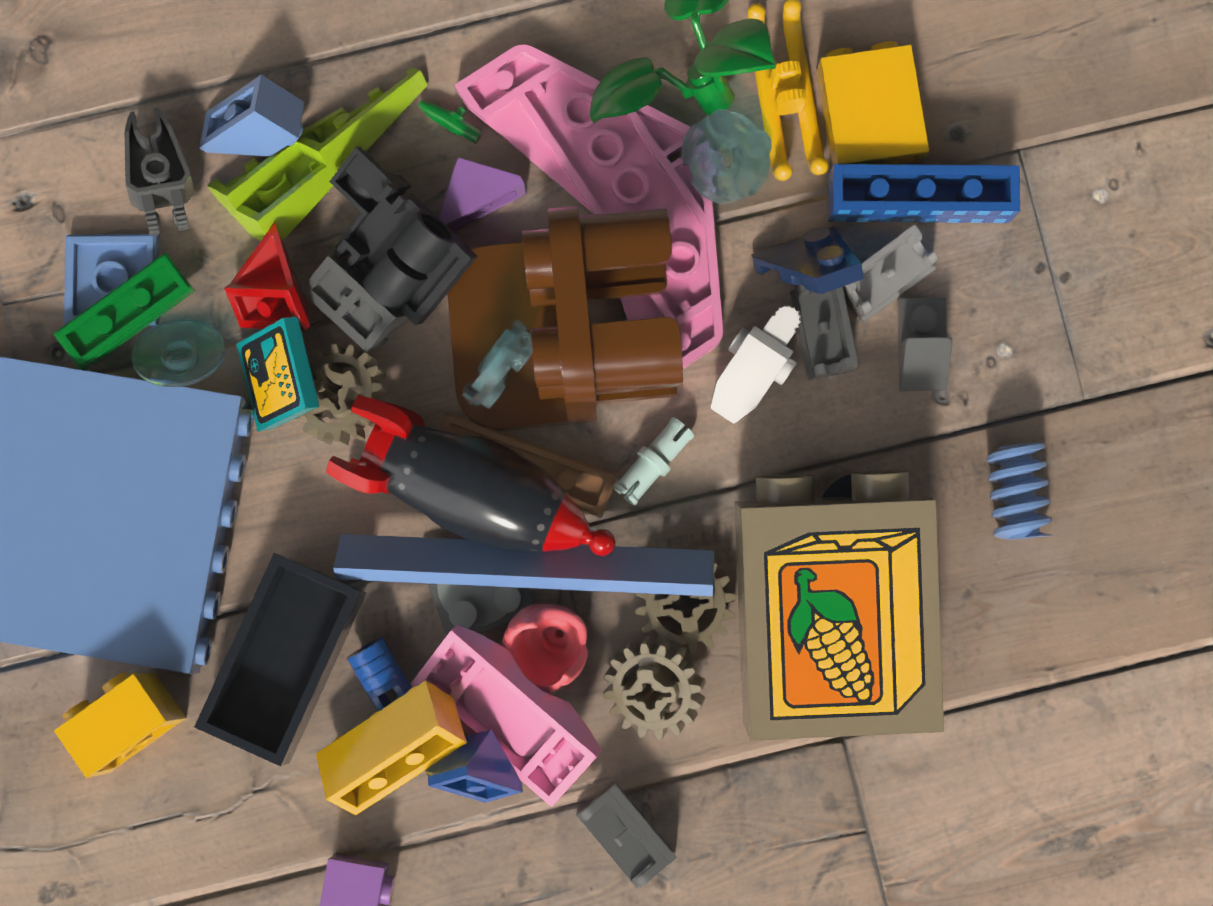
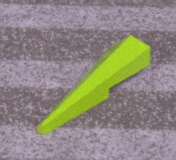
(299, 175)

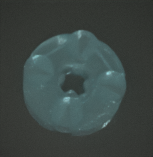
(749, 152)
(508, 352)

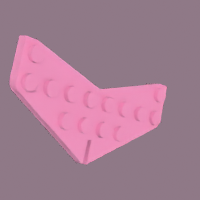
(610, 169)

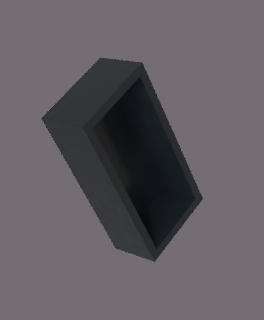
(280, 660)

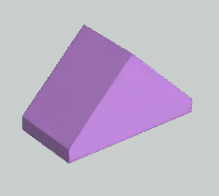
(476, 192)

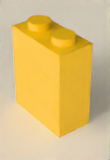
(872, 106)

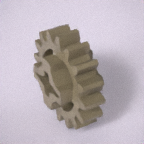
(329, 383)
(688, 626)
(666, 673)

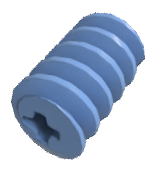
(1019, 491)

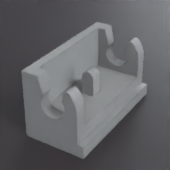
(890, 274)

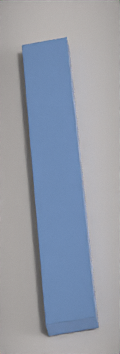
(483, 565)

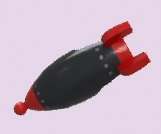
(466, 484)

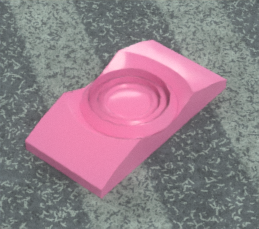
(535, 729)

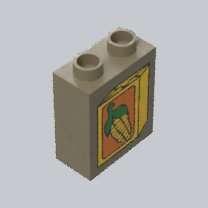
(839, 609)

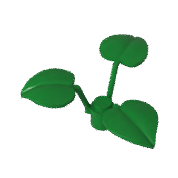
(735, 50)

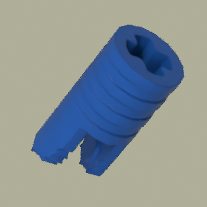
(378, 672)

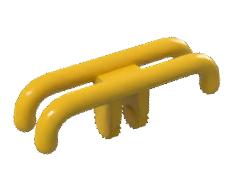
(786, 92)

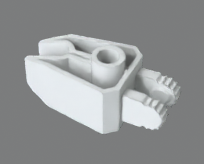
(756, 364)

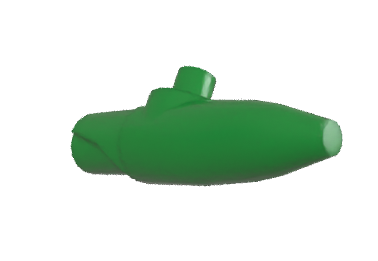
(451, 120)

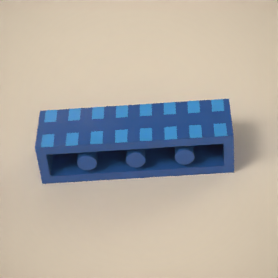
(923, 193)

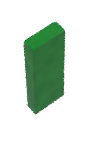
(124, 312)

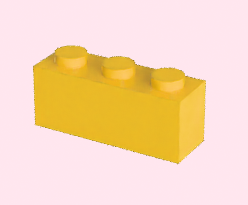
(390, 748)

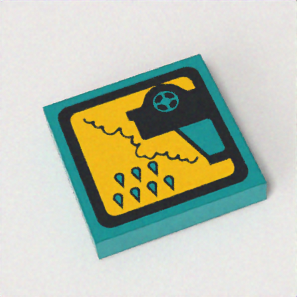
(277, 374)

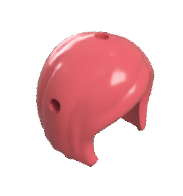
(544, 662)

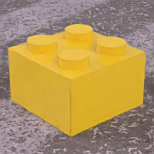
(118, 723)

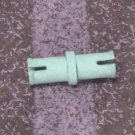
(653, 461)

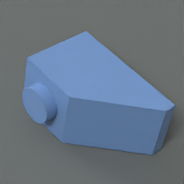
(253, 121)

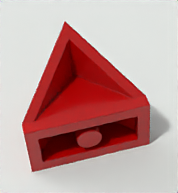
(267, 287)

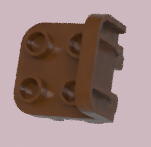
(548, 289)

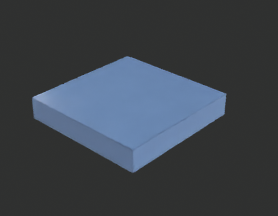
(100, 264)

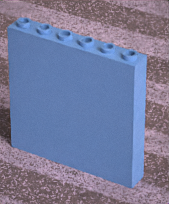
(114, 513)

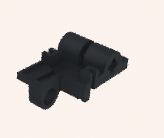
(397, 240)

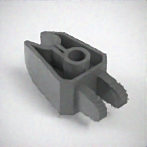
(156, 177)

